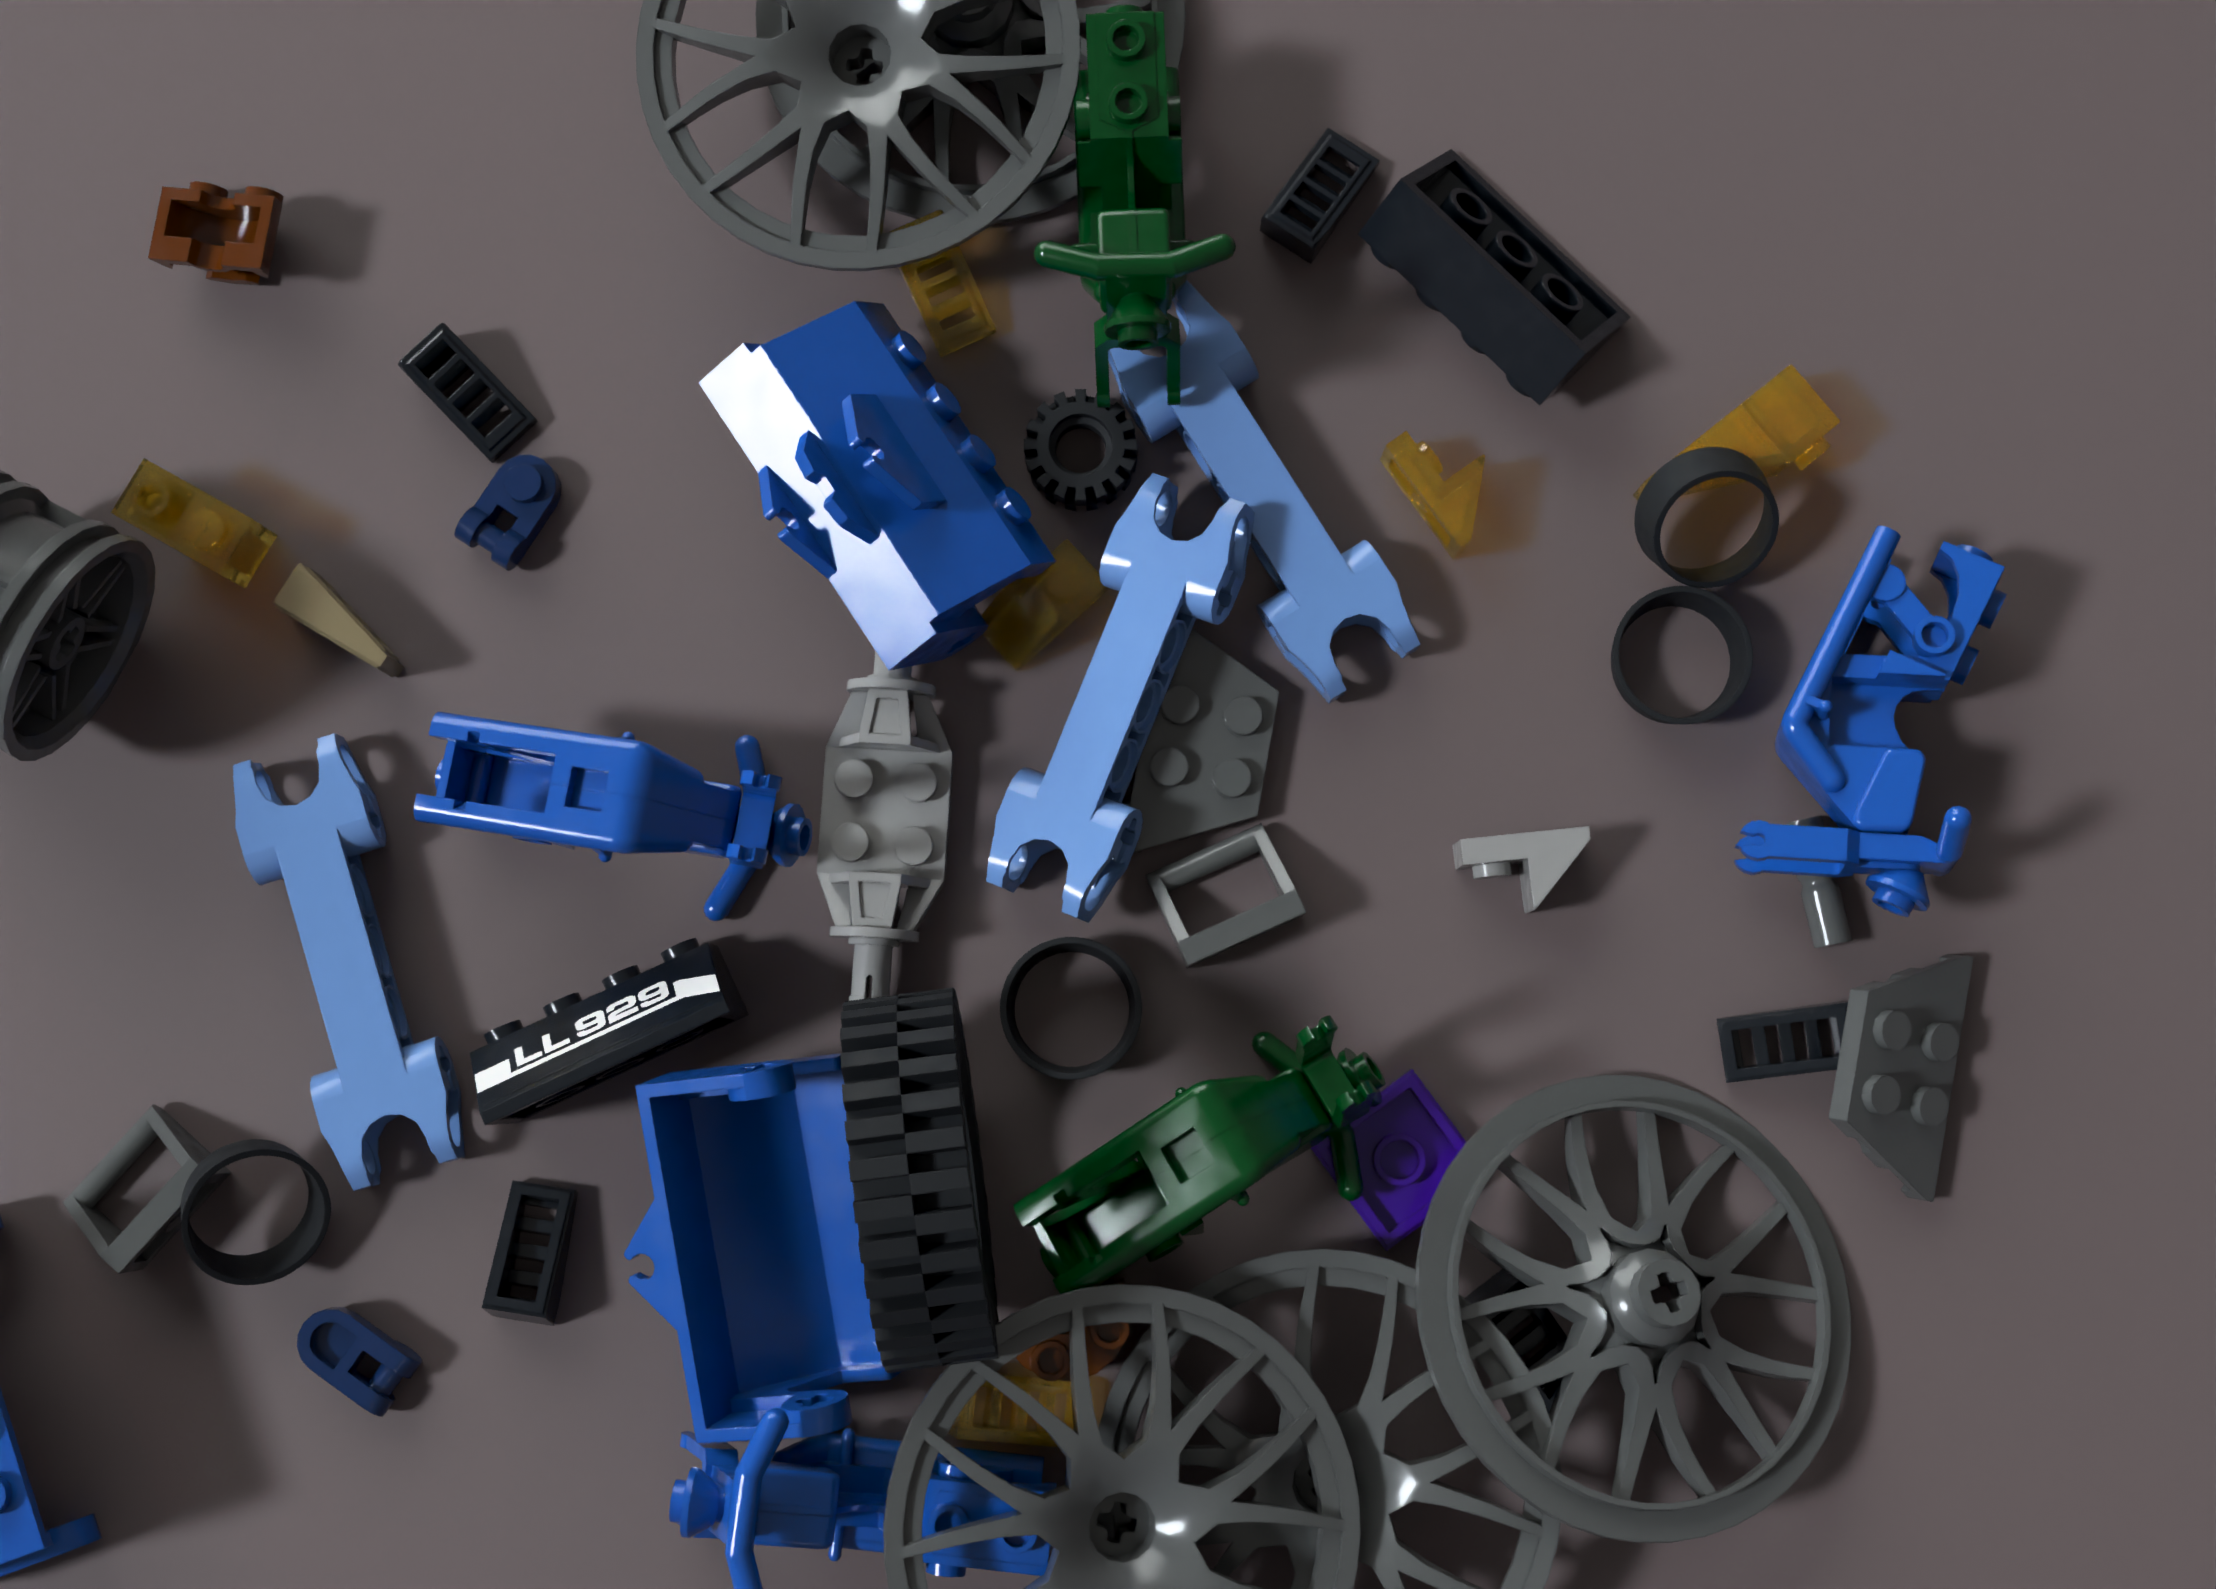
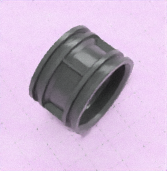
(67, 617)

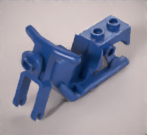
(1844, 736)
(610, 798)
(834, 1497)

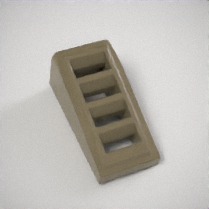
(319, 607)

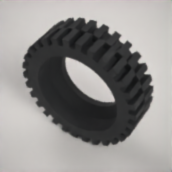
(918, 1180)

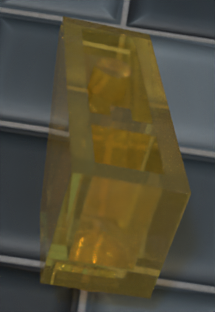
(1772, 427)

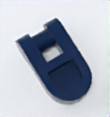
(522, 488)
(335, 1344)

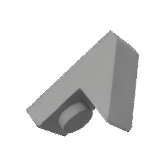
(1539, 854)

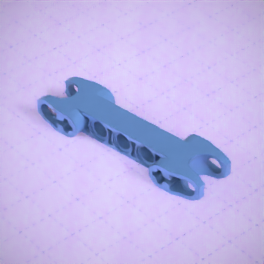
(1314, 580)
(1081, 794)
(377, 1063)

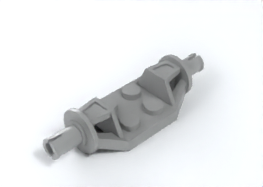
(883, 819)

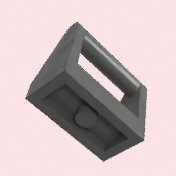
(1242, 926)
(161, 1217)

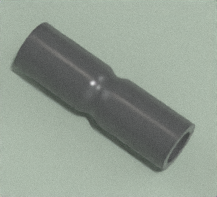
(1823, 902)

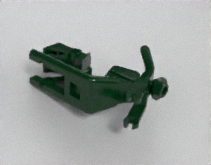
(1131, 193)
(1200, 1155)

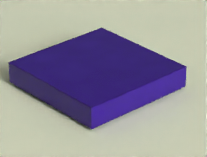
(1402, 1158)

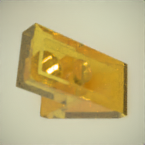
(1444, 505)
(1040, 607)

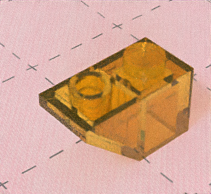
(194, 523)

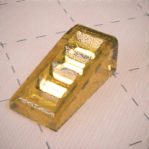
(964, 333)
(1016, 1432)

